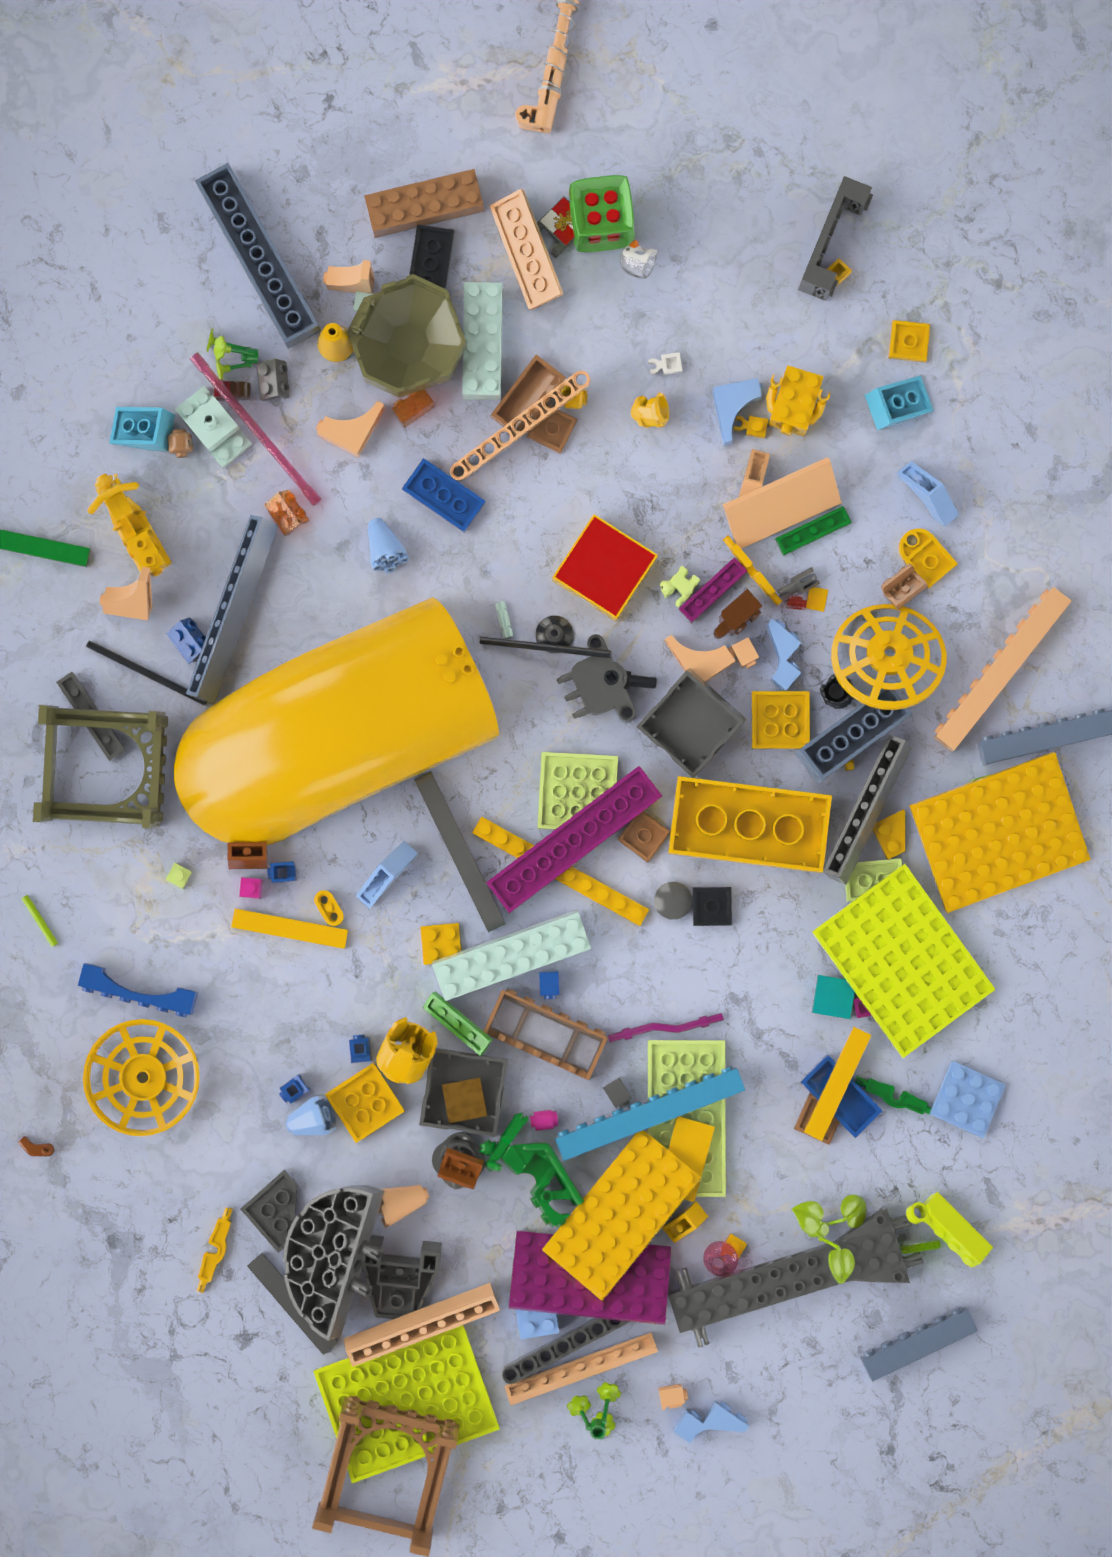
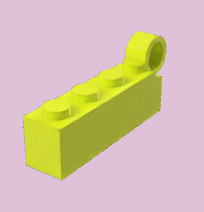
(951, 1228)

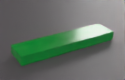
(813, 530)

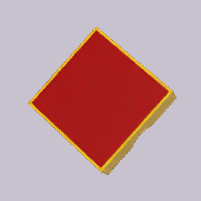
(604, 567)

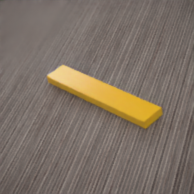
(289, 928)
(837, 1083)

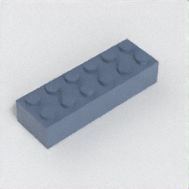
(850, 737)

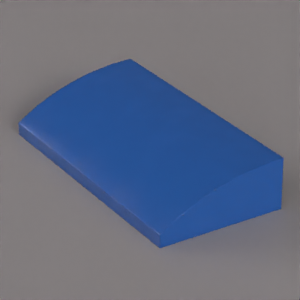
(856, 1107)

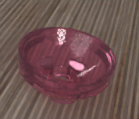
(721, 1251)

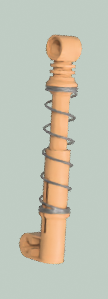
(554, 68)

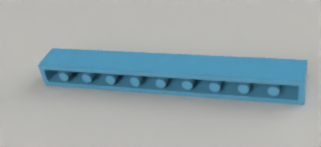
(649, 1114)

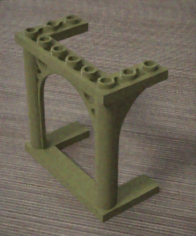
(147, 815)

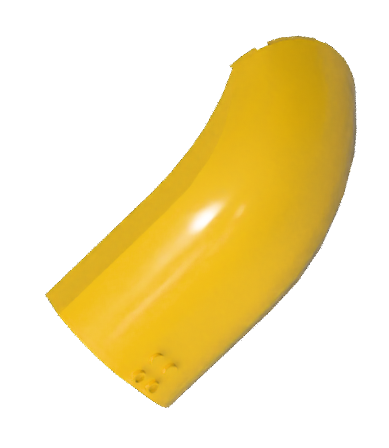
(334, 728)

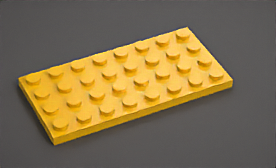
(621, 1214)

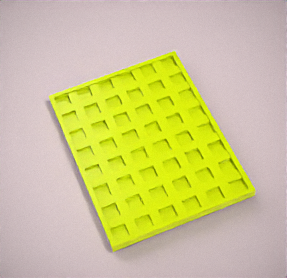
(903, 960)

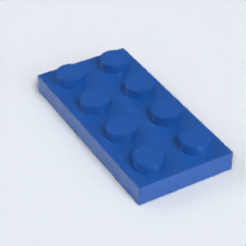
(443, 495)

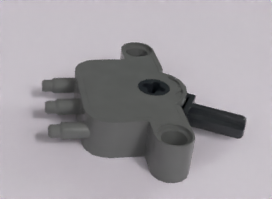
(595, 689)

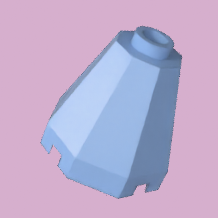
(312, 1118)

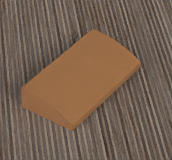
(531, 386)

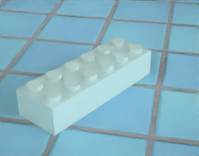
(483, 339)

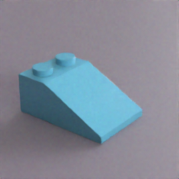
(898, 402)
(142, 428)

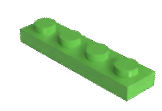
(457, 1023)

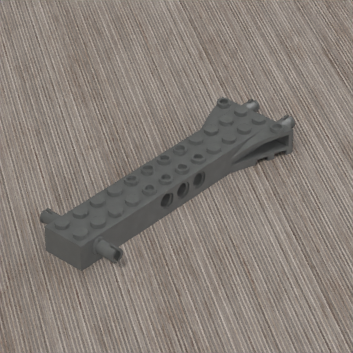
(792, 1276)

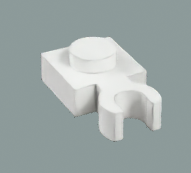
(669, 364)

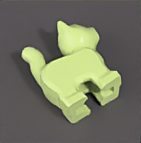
(681, 584)

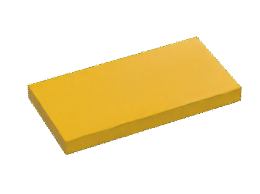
(691, 1145)

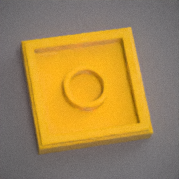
(909, 341)

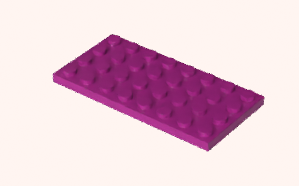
(546, 1287)

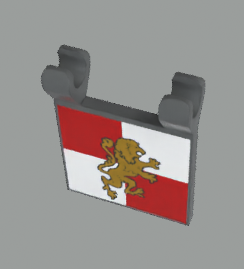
(558, 225)

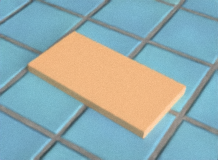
(782, 503)

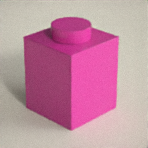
(251, 888)

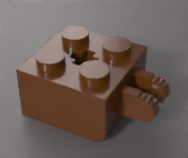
(737, 614)

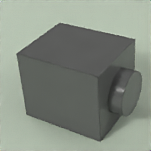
(617, 1093)

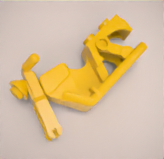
(130, 524)

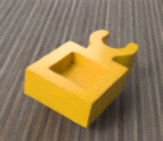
(755, 426)

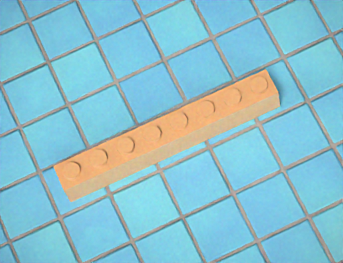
(421, 1324)

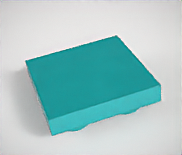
(833, 997)

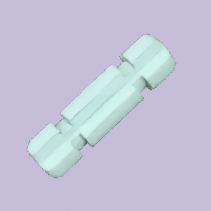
(504, 620)

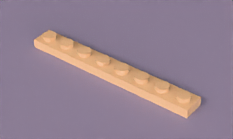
(581, 1368)

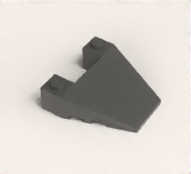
(400, 1281)

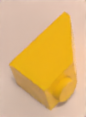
(685, 1222)

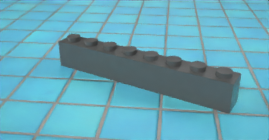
(867, 809)

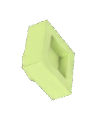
(178, 875)

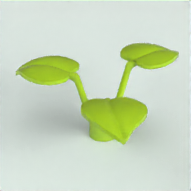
(809, 1218)

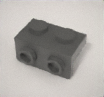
(273, 379)

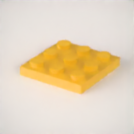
(780, 719)
(364, 1102)

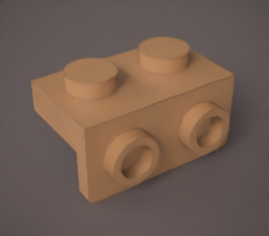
(903, 586)

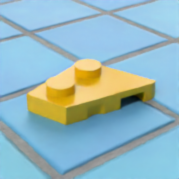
(891, 834)

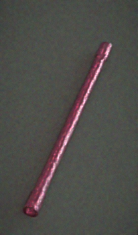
(306, 489)

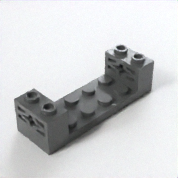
(852, 197)

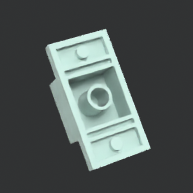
(213, 426)

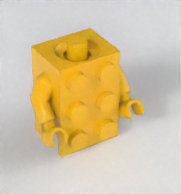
(795, 401)

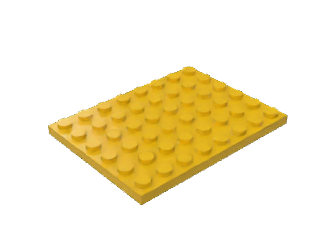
(1000, 832)

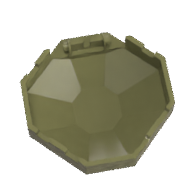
(407, 336)

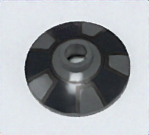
(557, 623)

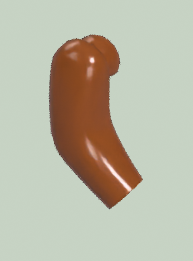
(39, 1150)

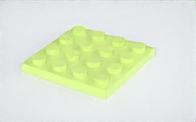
(571, 783)

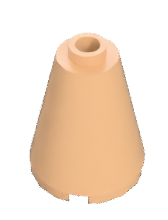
(400, 1202)

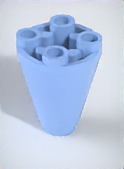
(384, 547)

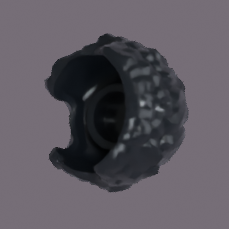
(834, 694)

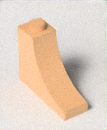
(350, 279)
(353, 433)
(754, 472)
(130, 600)
(703, 663)

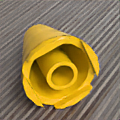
(334, 343)

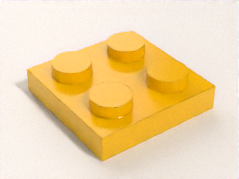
(439, 941)

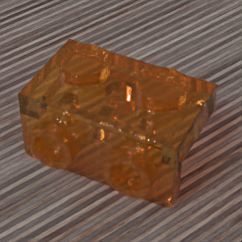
(286, 511)

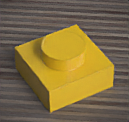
(738, 1244)

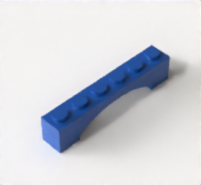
(96, 979)

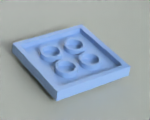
(967, 1099)

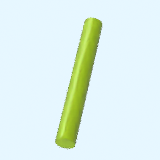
(39, 920)

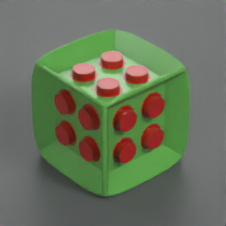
(601, 213)

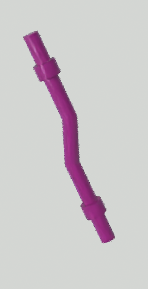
(702, 1022)

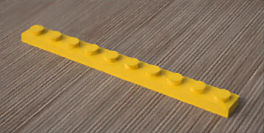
(571, 877)

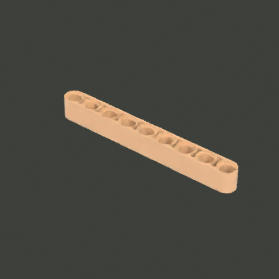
(511, 426)

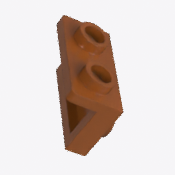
(460, 1168)

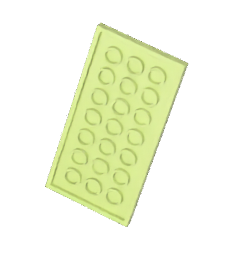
(671, 1066)

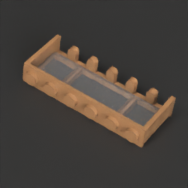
(546, 1034)

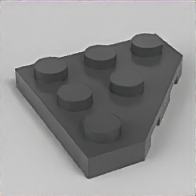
(274, 1209)

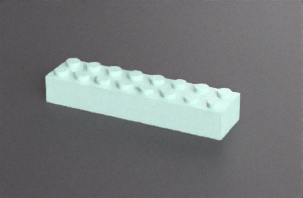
(511, 955)

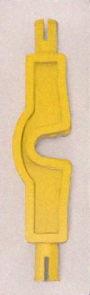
(754, 574)
(210, 1260)

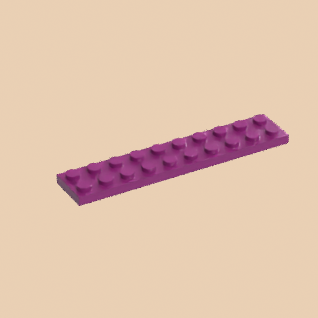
(574, 839)

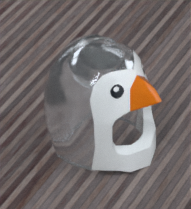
(638, 260)

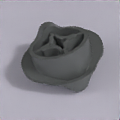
(460, 1140)

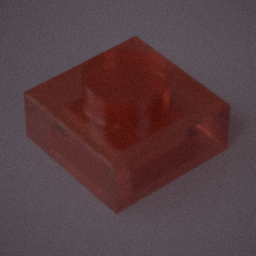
(796, 603)

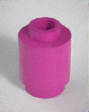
(544, 1120)

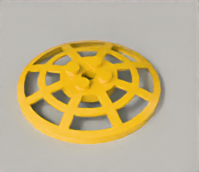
(886, 664)
(129, 1077)

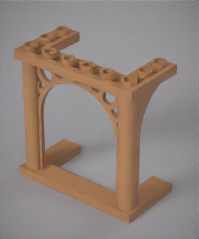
(350, 1416)

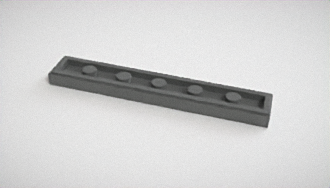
(276, 1285)

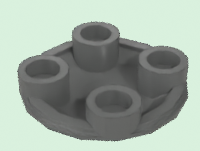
(673, 900)

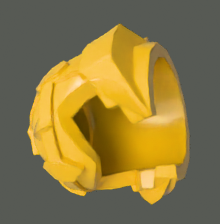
(651, 412)

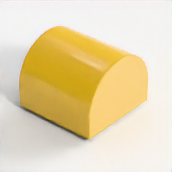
(841, 269)

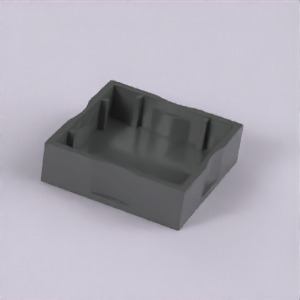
(691, 722)
(456, 1066)

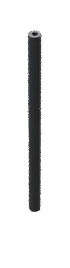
(545, 647)
(141, 670)

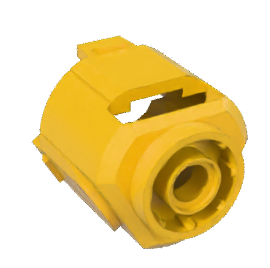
(411, 1058)

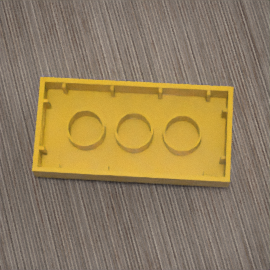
(750, 824)

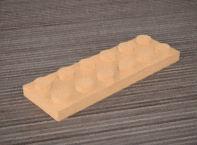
(526, 249)

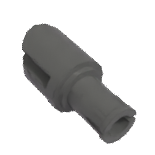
(799, 584)

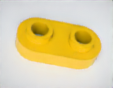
(329, 908)

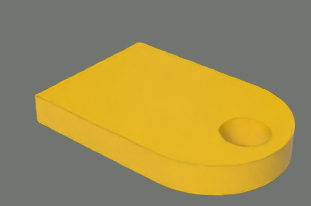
(927, 556)

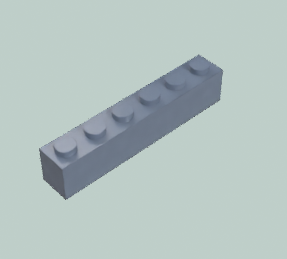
(918, 1344)

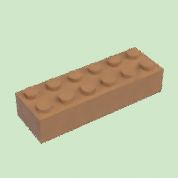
(424, 203)

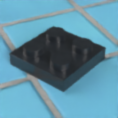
(712, 906)

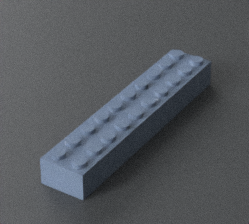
(258, 255)

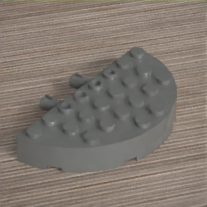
(327, 1254)

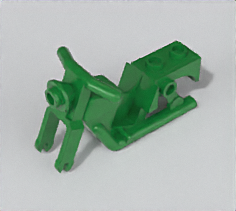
(536, 1160)

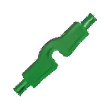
(886, 1092)

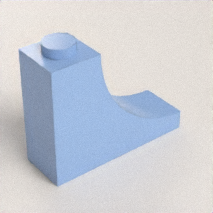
(731, 400)
(930, 492)
(386, 873)

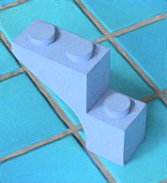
(785, 645)
(717, 1418)

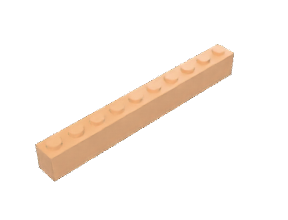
(1002, 669)

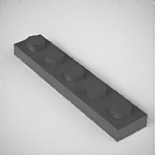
(81, 700)

